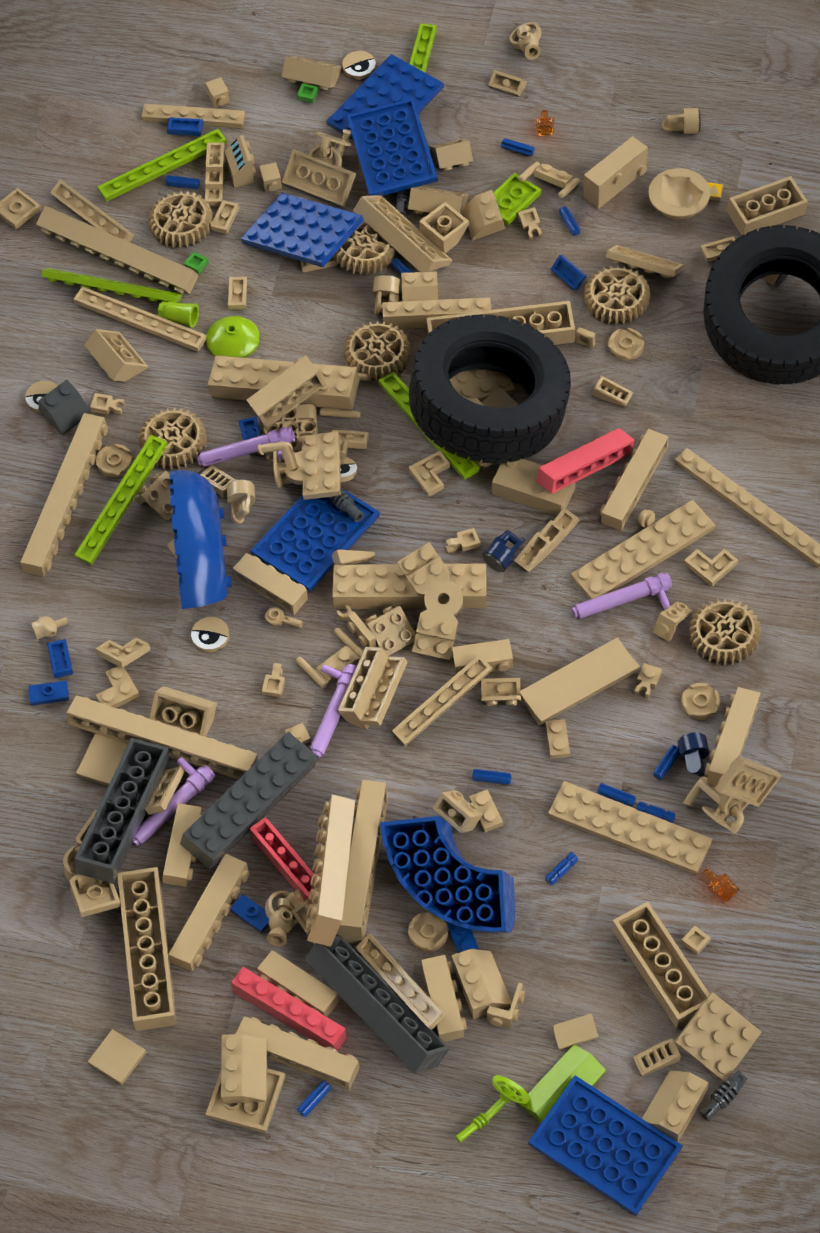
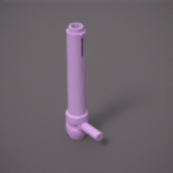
(245, 447)
(650, 586)
(332, 715)
(194, 784)

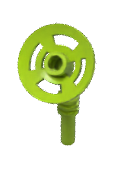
(506, 1095)

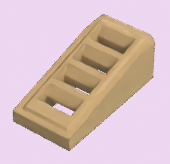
(602, 394)
(222, 491)
(351, 557)
(661, 1047)

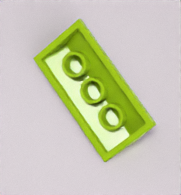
(552, 1085)

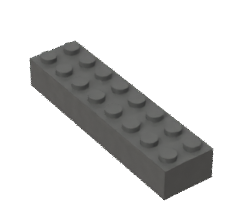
(248, 800)
(121, 811)
(377, 1005)

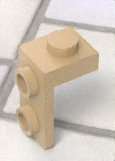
(669, 619)
(500, 1017)

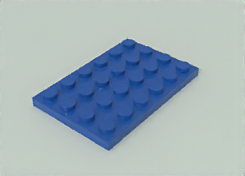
(388, 84)
(392, 148)
(302, 229)
(307, 537)
(605, 1145)

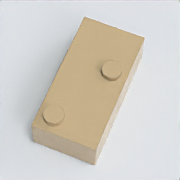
(615, 172)
(767, 205)
(286, 391)
(518, 484)

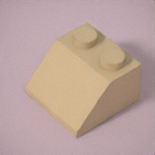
(452, 154)
(483, 215)
(444, 226)
(419, 286)

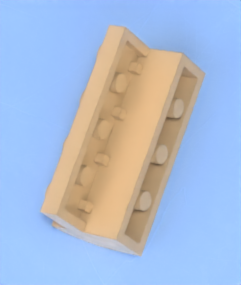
(371, 688)

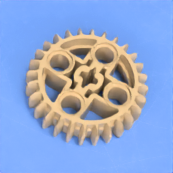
(180, 219)
(365, 251)
(617, 295)
(377, 347)
(176, 435)
(724, 630)

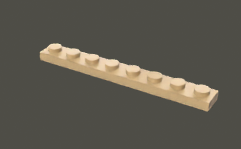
(140, 319)

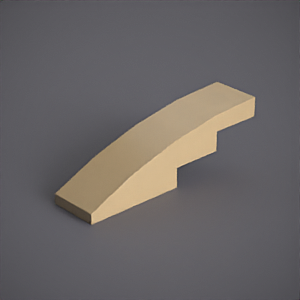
(214, 173)
(547, 540)

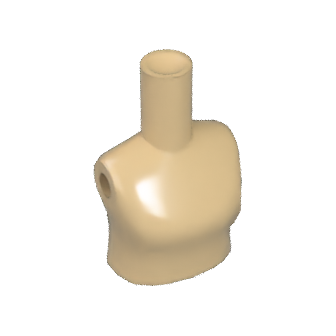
(47, 627)

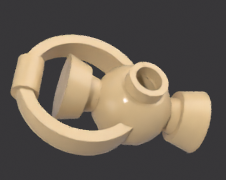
(528, 41)
(281, 920)

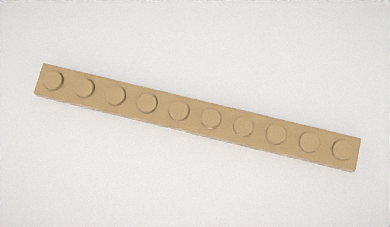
(750, 506)

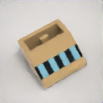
(240, 162)

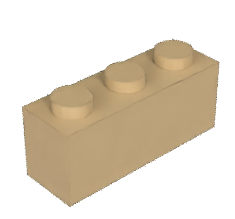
(495, 653)

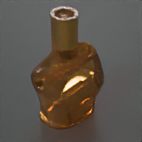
(544, 124)
(721, 885)

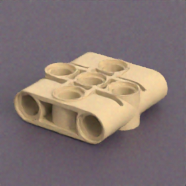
(302, 421)

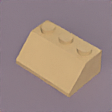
(311, 72)
(428, 199)
(115, 355)
(183, 710)
(480, 981)
(243, 1069)
(676, 1103)

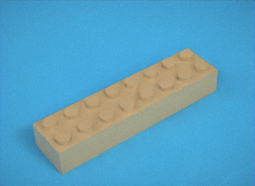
(551, 319)
(243, 377)
(386, 585)
(363, 859)
(330, 870)
(146, 949)

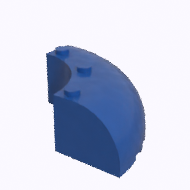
(198, 539)
(443, 881)

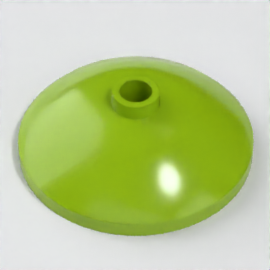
(233, 337)

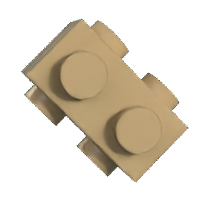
(457, 811)

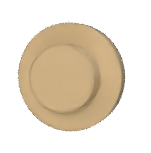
(646, 518)

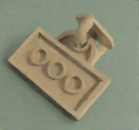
(321, 169)
(313, 467)
(741, 785)

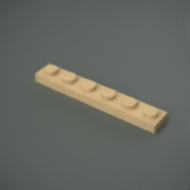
(210, 116)
(89, 211)
(442, 700)
(400, 981)

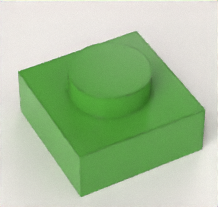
(307, 93)
(196, 262)

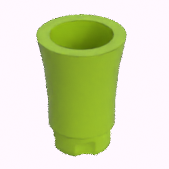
(181, 313)

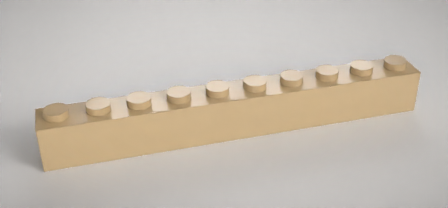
(118, 250)
(64, 495)
(194, 748)

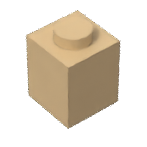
(217, 92)
(270, 177)

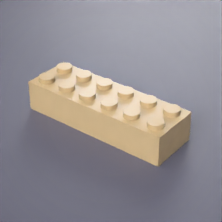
(660, 963)

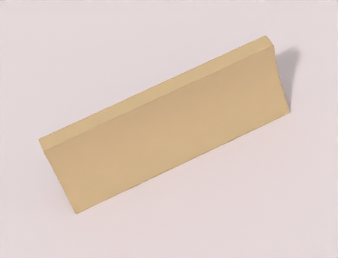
(401, 234)
(578, 681)

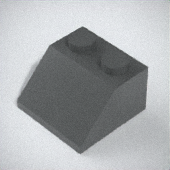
(63, 407)

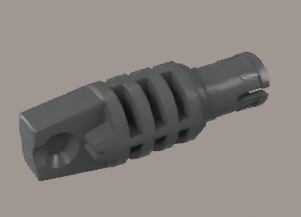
(402, 201)
(347, 506)
(724, 1095)

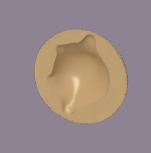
(679, 193)

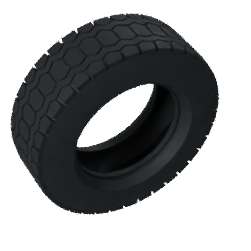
(730, 331)
(479, 429)

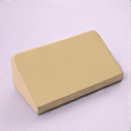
(507, 83)
(574, 1031)

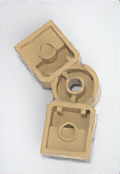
(438, 622)
(88, 893)

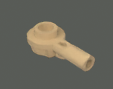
(276, 617)

